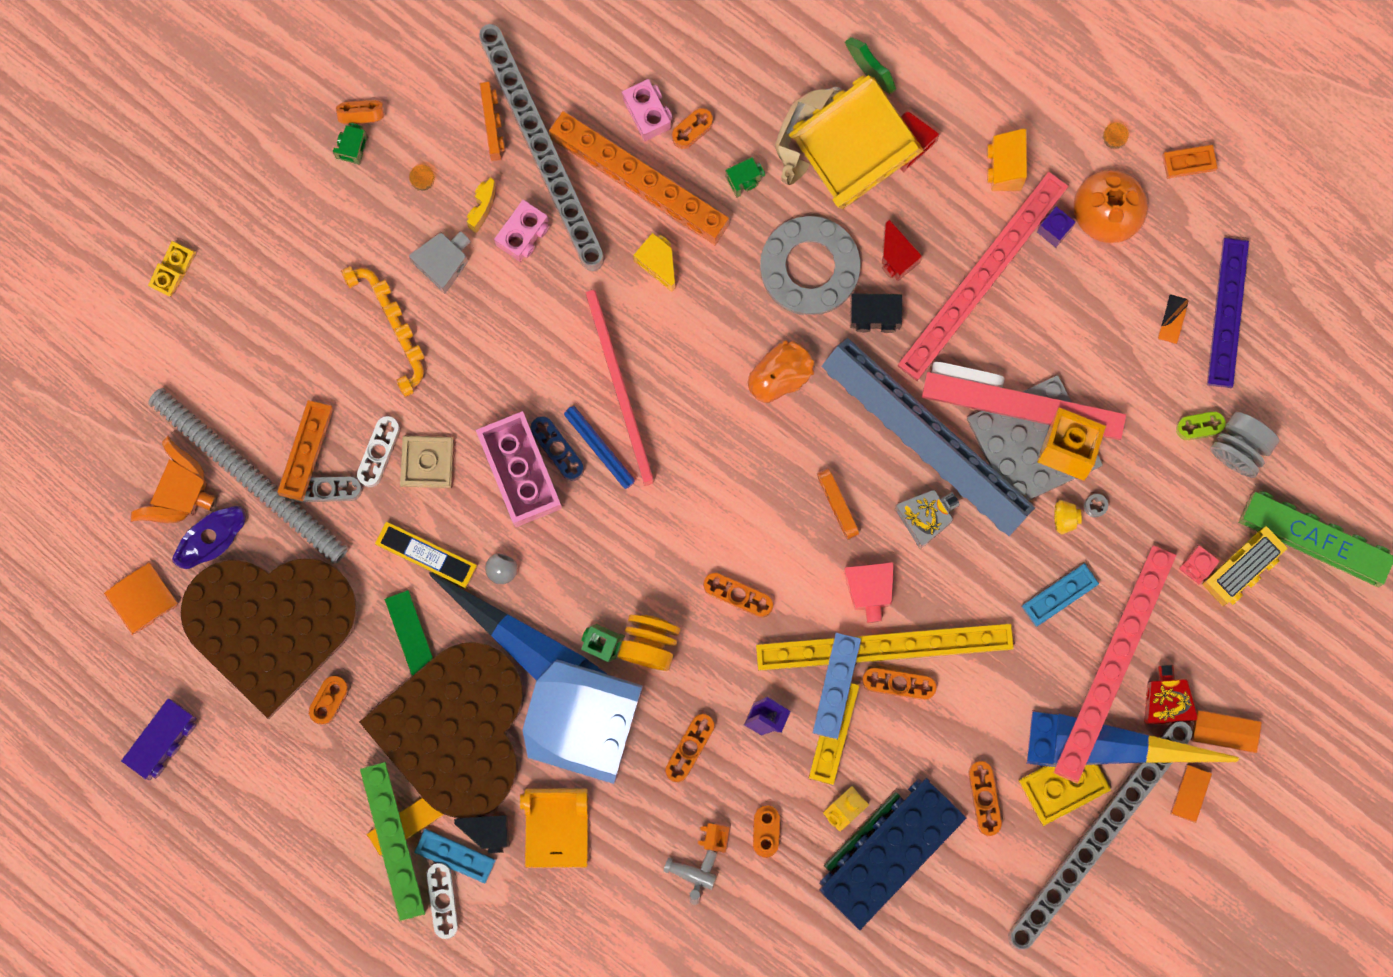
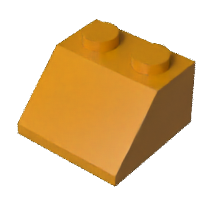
(1008, 161)
(1071, 444)

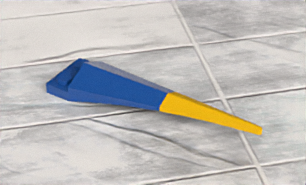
(1113, 745)

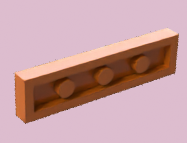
(305, 450)

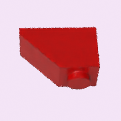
(898, 253)

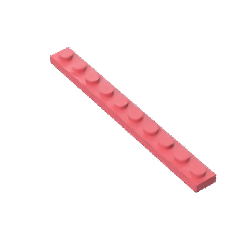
(982, 276)
(1114, 664)

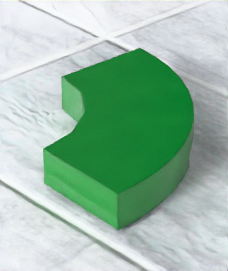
(870, 65)

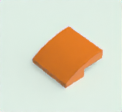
(140, 598)

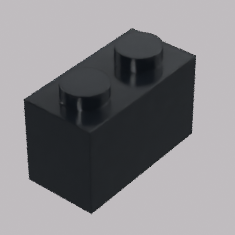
(876, 312)

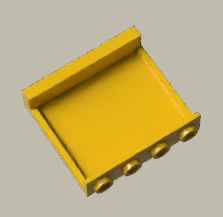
(856, 141)

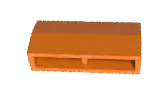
(1226, 731)

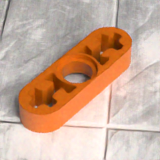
(837, 504)
(740, 605)
(917, 693)
(685, 768)
(992, 790)

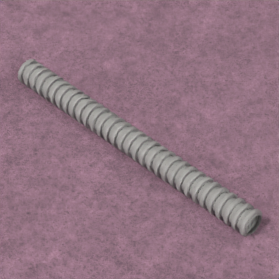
(247, 475)

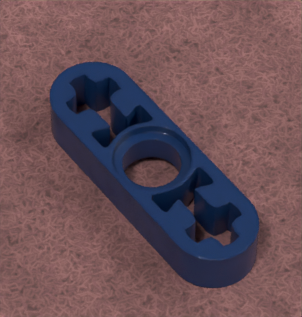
(551, 429)

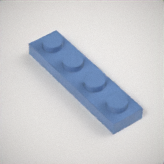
(836, 686)

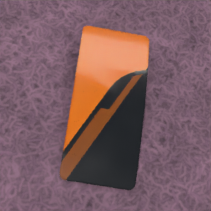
(1173, 319)

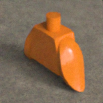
(178, 490)

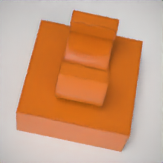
(716, 837)

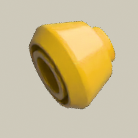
(1066, 517)

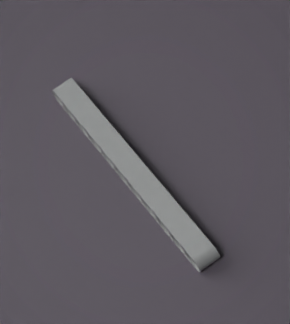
(540, 135)
(1094, 847)

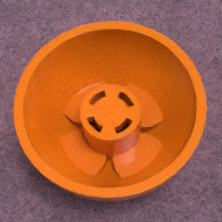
(1101, 215)

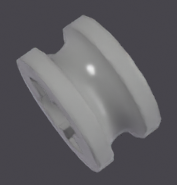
(1093, 513)

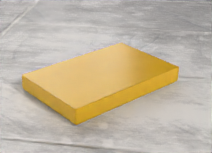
(1057, 796)

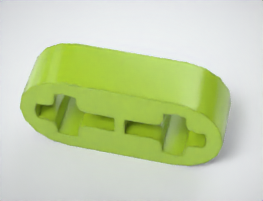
(1200, 432)

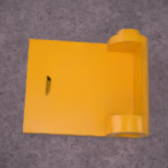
(556, 824)

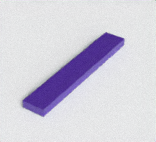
(1227, 313)

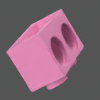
(642, 111)
(516, 228)

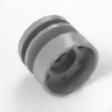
(1244, 444)

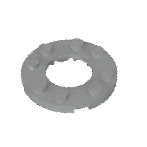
(804, 300)

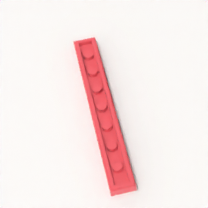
(619, 387)
(1014, 403)

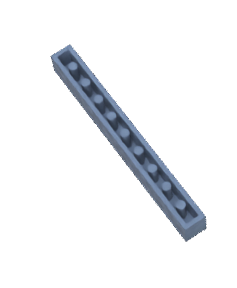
(928, 437)

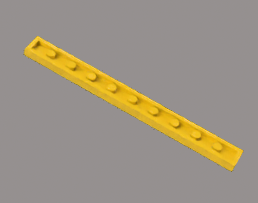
(889, 647)

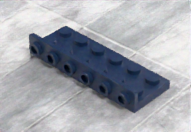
(891, 853)

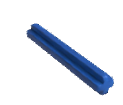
(599, 447)

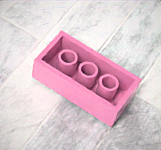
(518, 469)

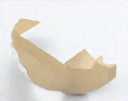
(800, 110)

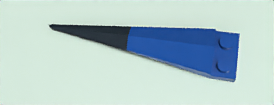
(526, 645)

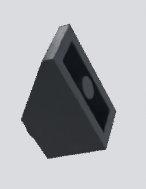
(486, 832)

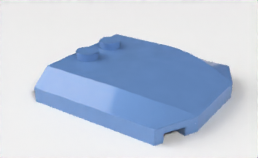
(580, 720)

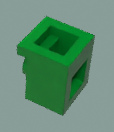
(351, 144)
(744, 176)
(592, 643)

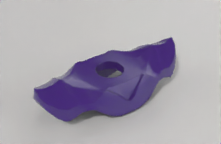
(194, 551)

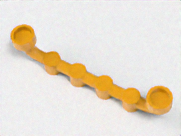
(392, 312)

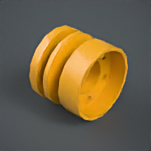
(649, 642)

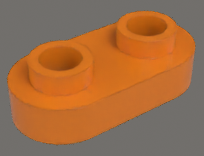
(326, 699)
(766, 831)

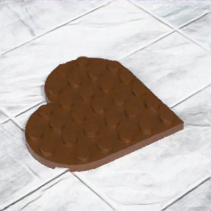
(269, 627)
(451, 728)

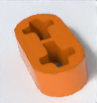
(360, 111)
(696, 132)

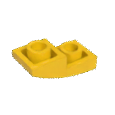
(484, 197)
(172, 269)

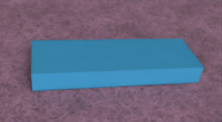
(1060, 595)
(455, 856)

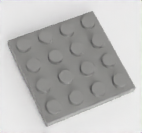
(1015, 445)

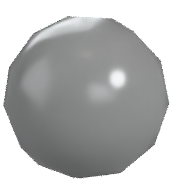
(501, 569)

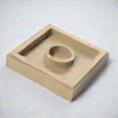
(427, 462)

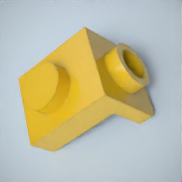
(845, 809)

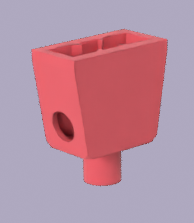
(870, 588)

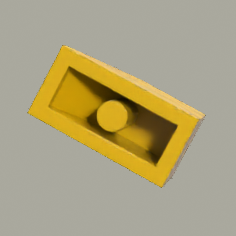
(657, 260)

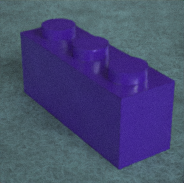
(159, 740)

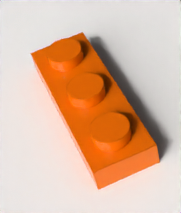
(492, 121)

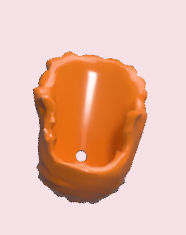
(789, 366)

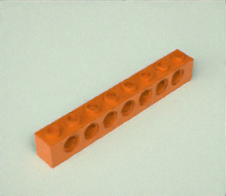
(639, 178)

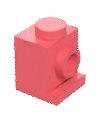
(1199, 565)

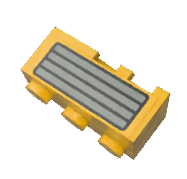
(1244, 567)

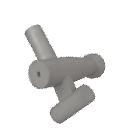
(699, 877)

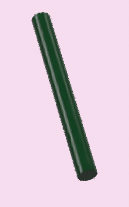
(866, 828)

